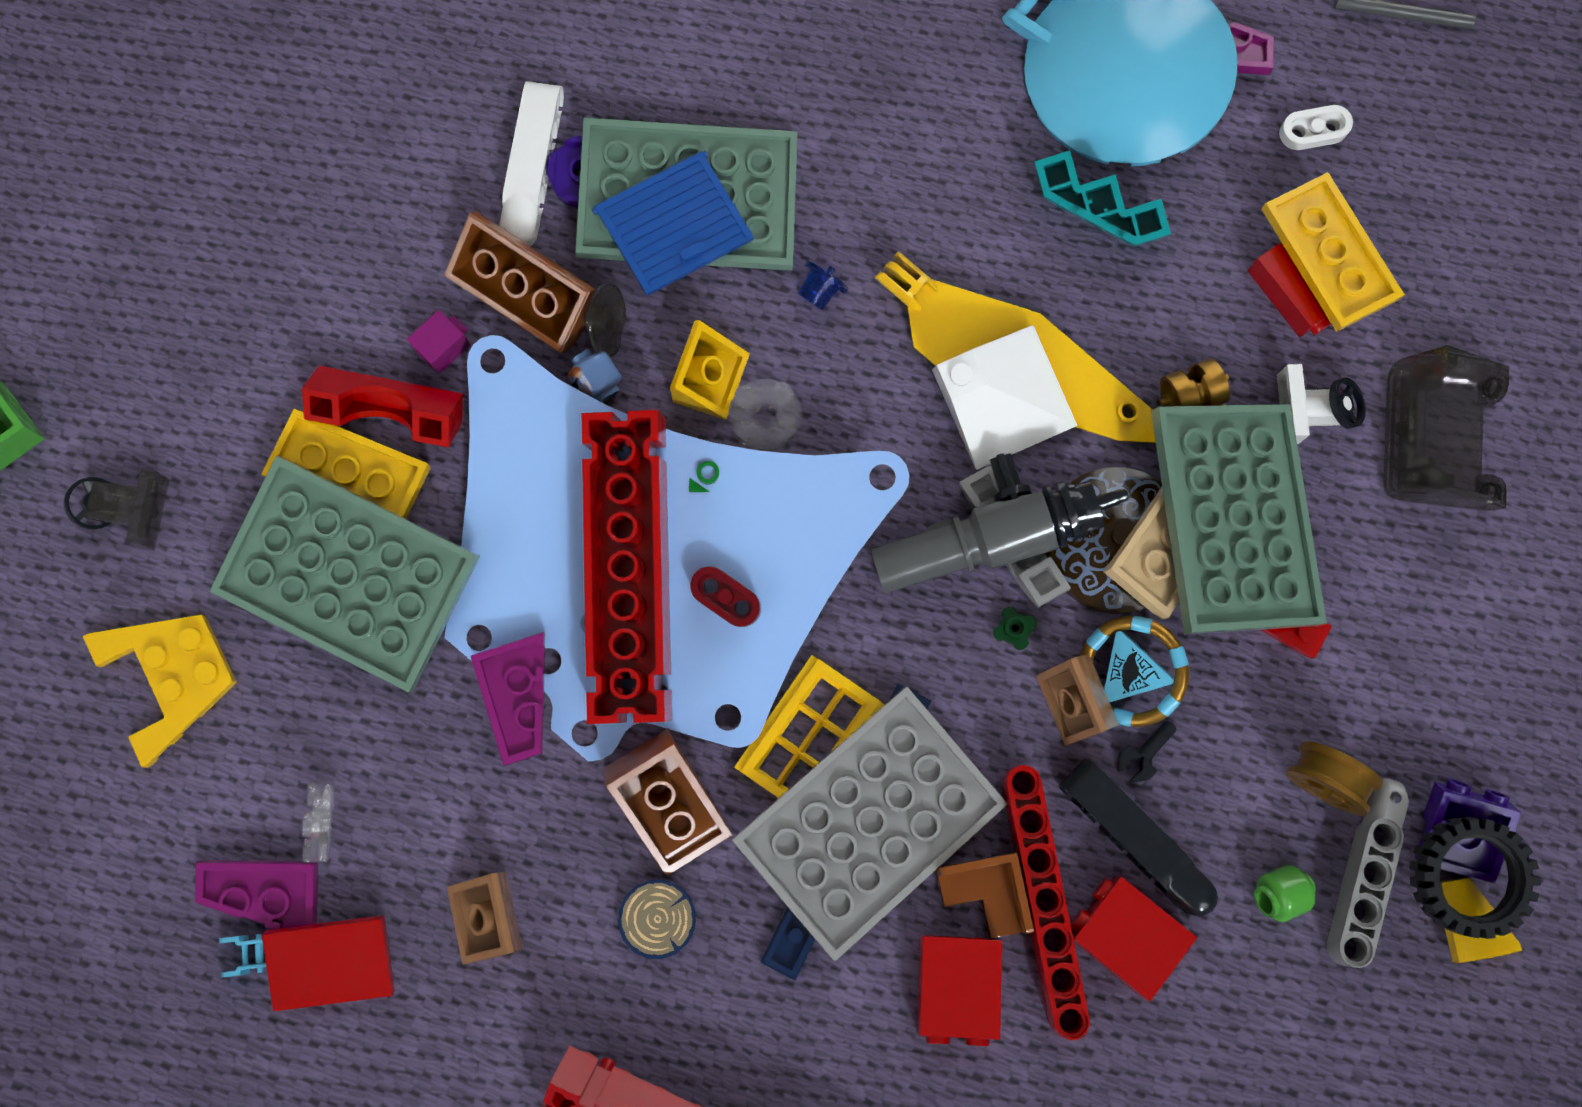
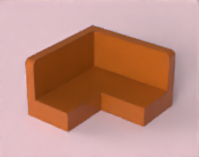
(997, 884)

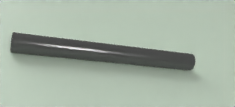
(1408, 12)

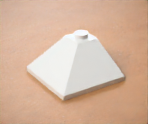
(1004, 396)

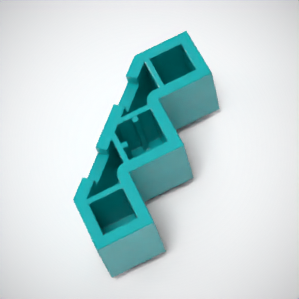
(1100, 202)

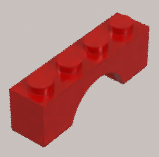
(341, 396)

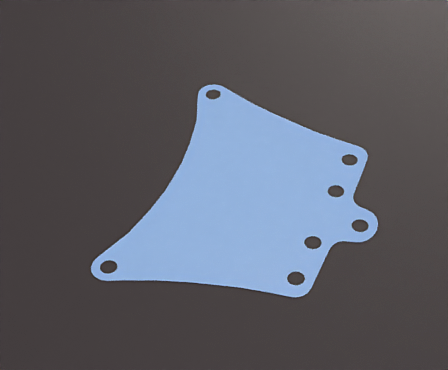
(768, 522)

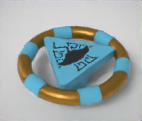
(1136, 672)

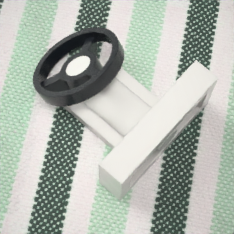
(1319, 406)

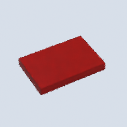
(328, 963)

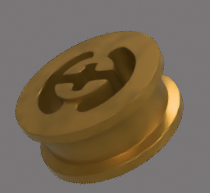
(1334, 777)

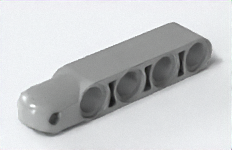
(1355, 887)

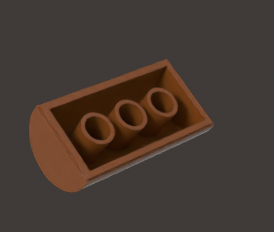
(520, 282)

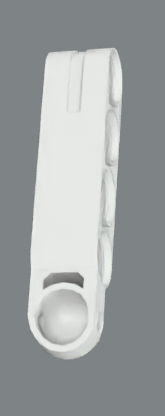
(528, 161)

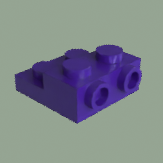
(1474, 855)

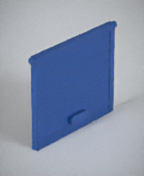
(673, 223)

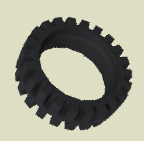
(1519, 885)

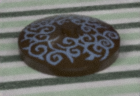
(1085, 561)

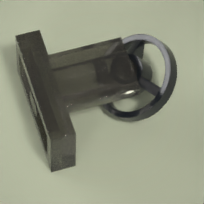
(113, 503)

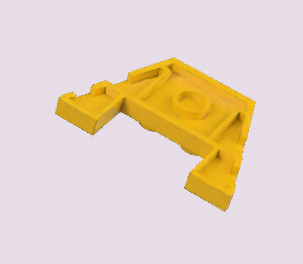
(181, 667)

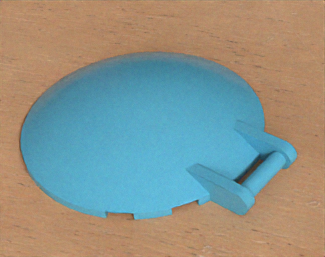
(1127, 74)

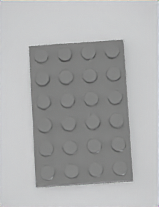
(869, 823)

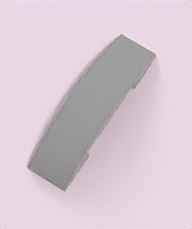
(1035, 575)

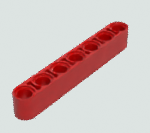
(1057, 915)

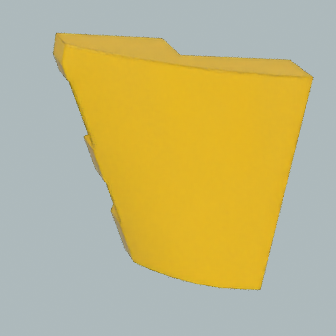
(1468, 900)

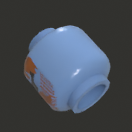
(595, 375)

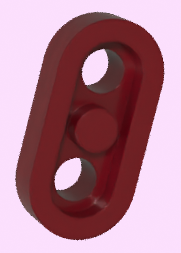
(727, 596)

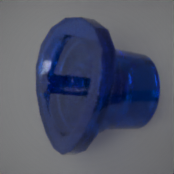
(821, 285)

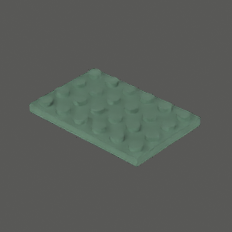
(750, 163)
(1237, 518)
(344, 574)

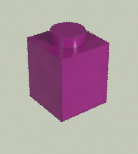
(439, 341)

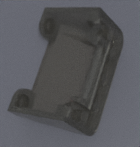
(1438, 429)

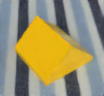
(708, 372)

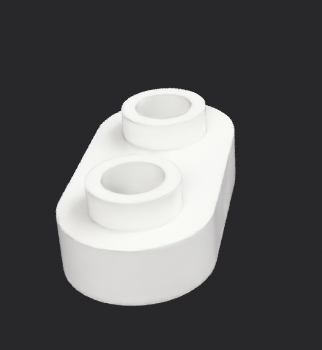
(1313, 127)

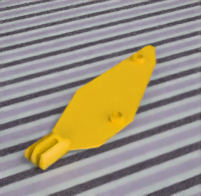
(955, 320)

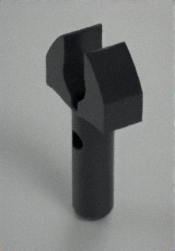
(1146, 752)

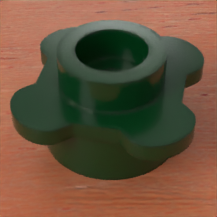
(1004, 630)

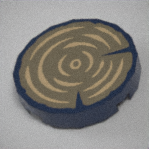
(657, 919)

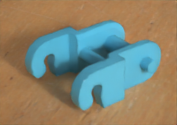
(244, 942)

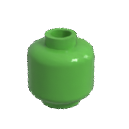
(1285, 893)

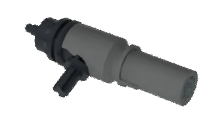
(998, 532)

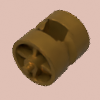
(1201, 386)

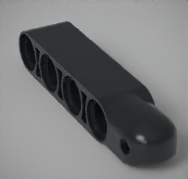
(1142, 839)

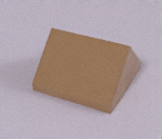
(1077, 699)
(484, 917)

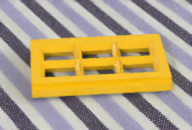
(785, 711)

